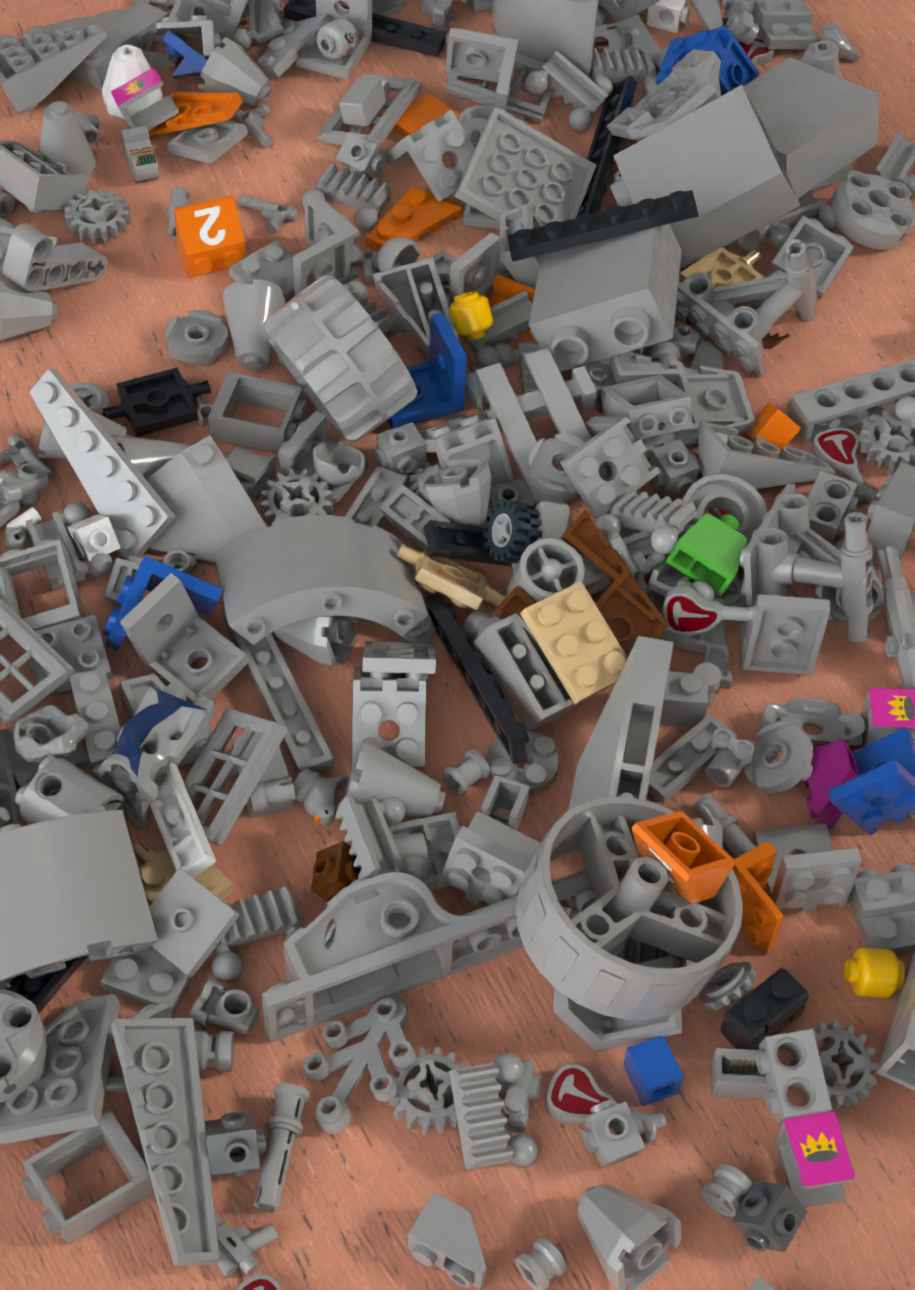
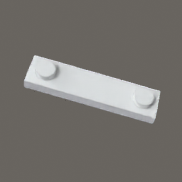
(180, 823)

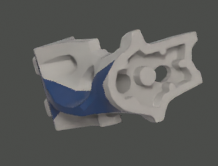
(155, 723)

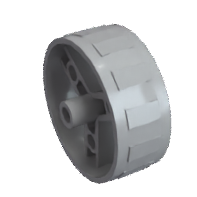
(629, 905)

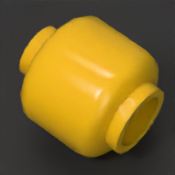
(471, 315)
(874, 972)

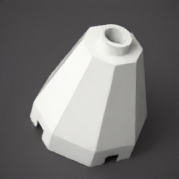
(124, 66)

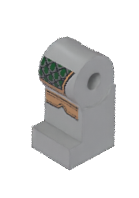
(139, 153)

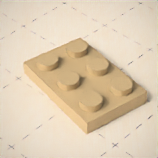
(576, 641)

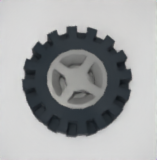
(511, 530)

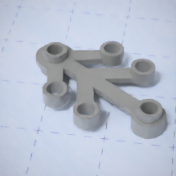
(385, 1018)

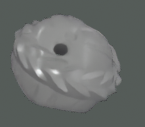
(48, 733)

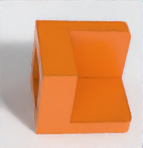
(774, 427)

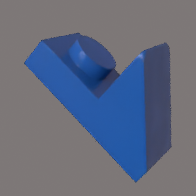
(192, 62)

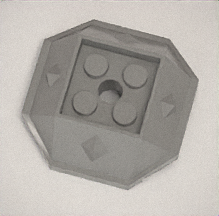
(686, 89)

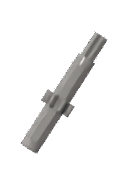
(900, 616)

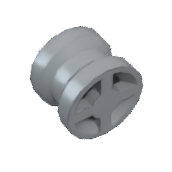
(726, 1190)
(541, 1264)

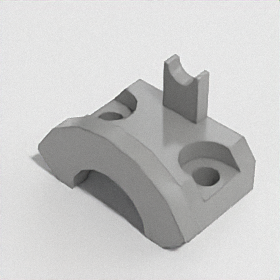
(441, 12)

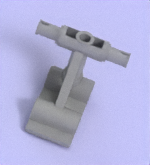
(742, 328)
(783, 554)

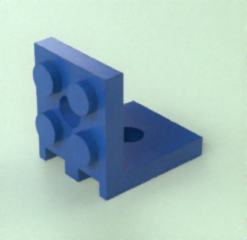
(735, 64)
(439, 380)
(148, 577)
(884, 782)

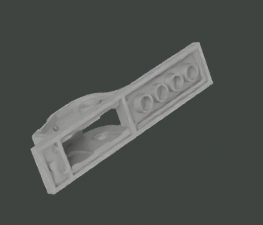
(387, 942)

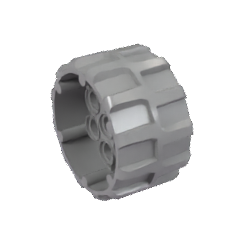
(340, 358)

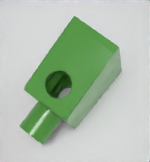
(710, 551)

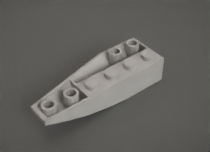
(625, 737)

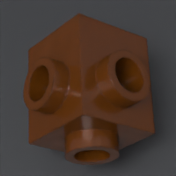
(333, 870)

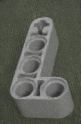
(39, 265)

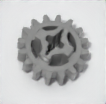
(97, 215)
(892, 441)
(296, 496)
(841, 1060)
(416, 1100)

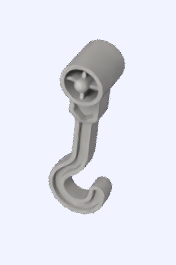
(554, 565)

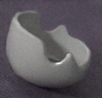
(396, 253)
(338, 464)

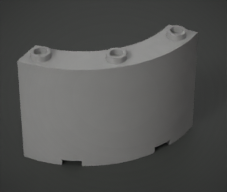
(549, 27)
(316, 570)
(69, 894)

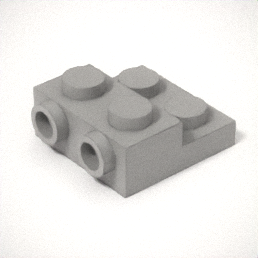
(784, 24)
(824, 248)
(886, 908)

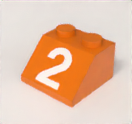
(209, 236)
(689, 855)

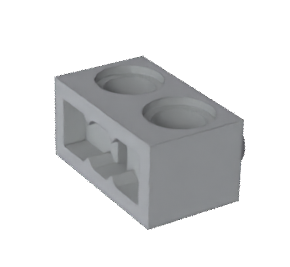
(829, 504)
(805, 1076)

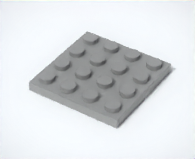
(523, 167)

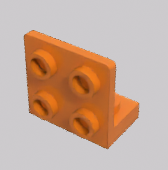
(759, 914)

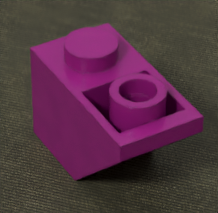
(831, 766)

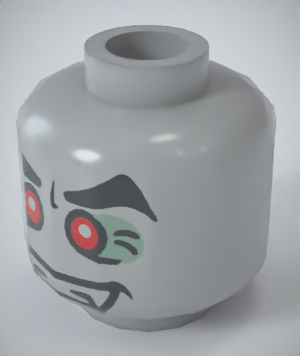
(337, 39)

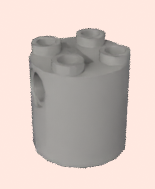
(63, 791)

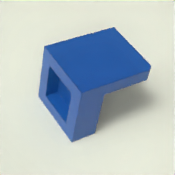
(653, 1070)

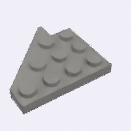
(72, 1079)

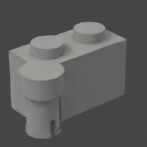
(689, 695)
(275, 787)

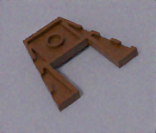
(622, 605)

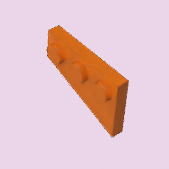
(199, 110)
(412, 217)

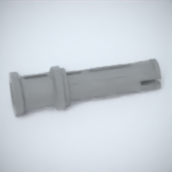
(283, 1130)

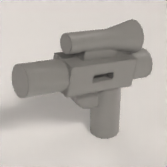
(238, 1245)

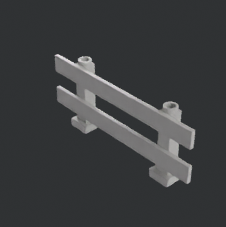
(552, 398)

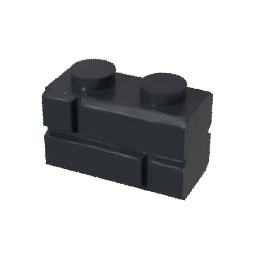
(764, 1011)

